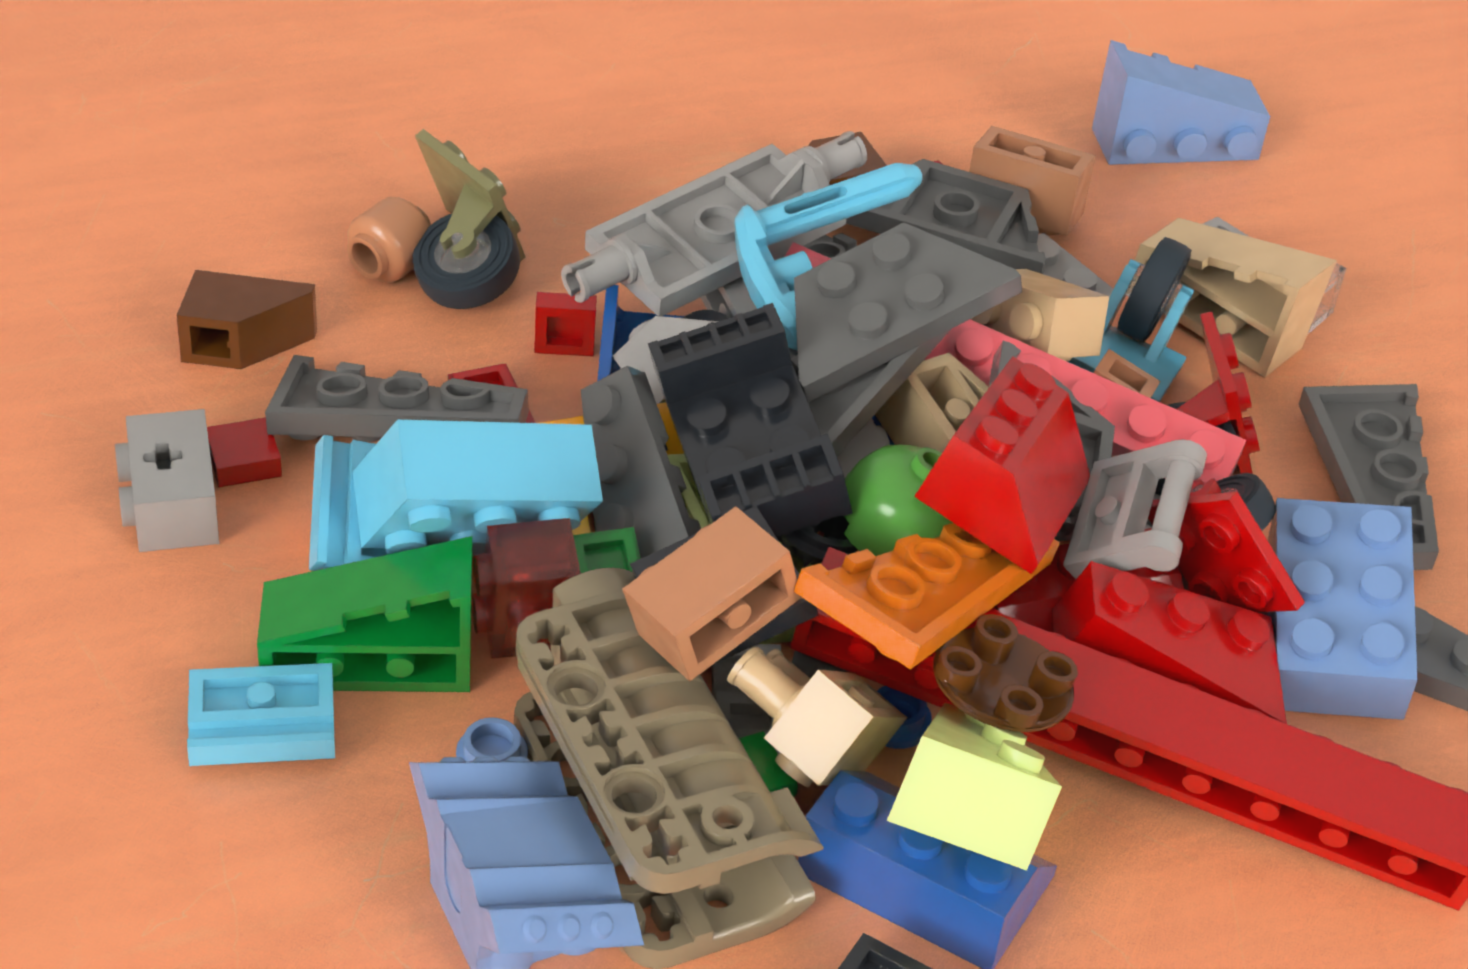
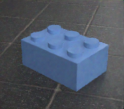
(1356, 632)

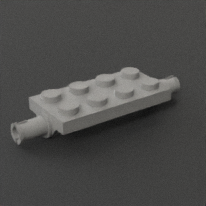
(686, 238)

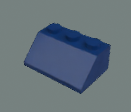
(916, 880)

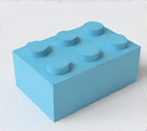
(457, 477)

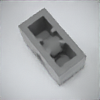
(170, 480)

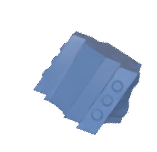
(518, 863)

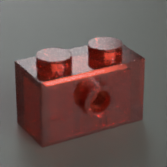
(519, 577)

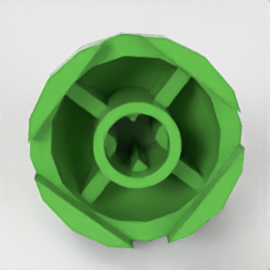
(884, 501)

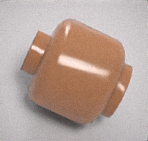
(385, 238)

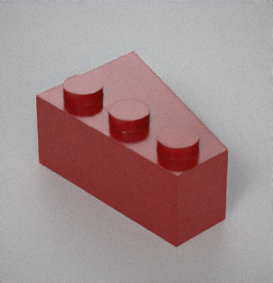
(1175, 635)

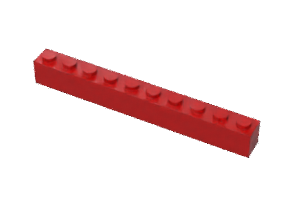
(1218, 760)

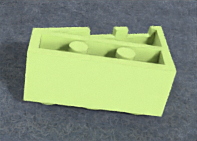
(977, 789)

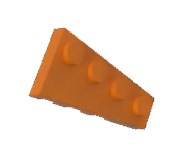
(918, 592)

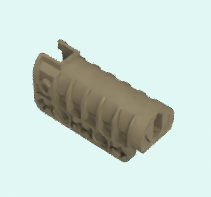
(660, 776)

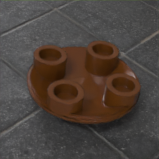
(1005, 677)

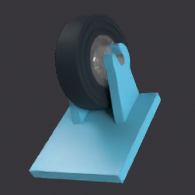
(1152, 292)

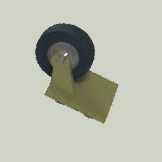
(474, 249)

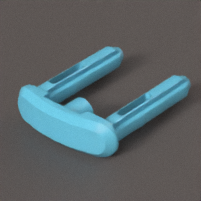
(755, 230)

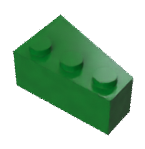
(378, 620)

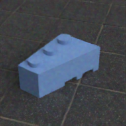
(1174, 112)

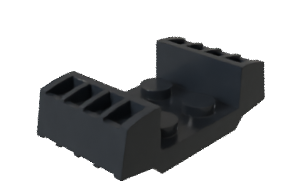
(749, 423)

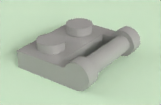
(1119, 504)

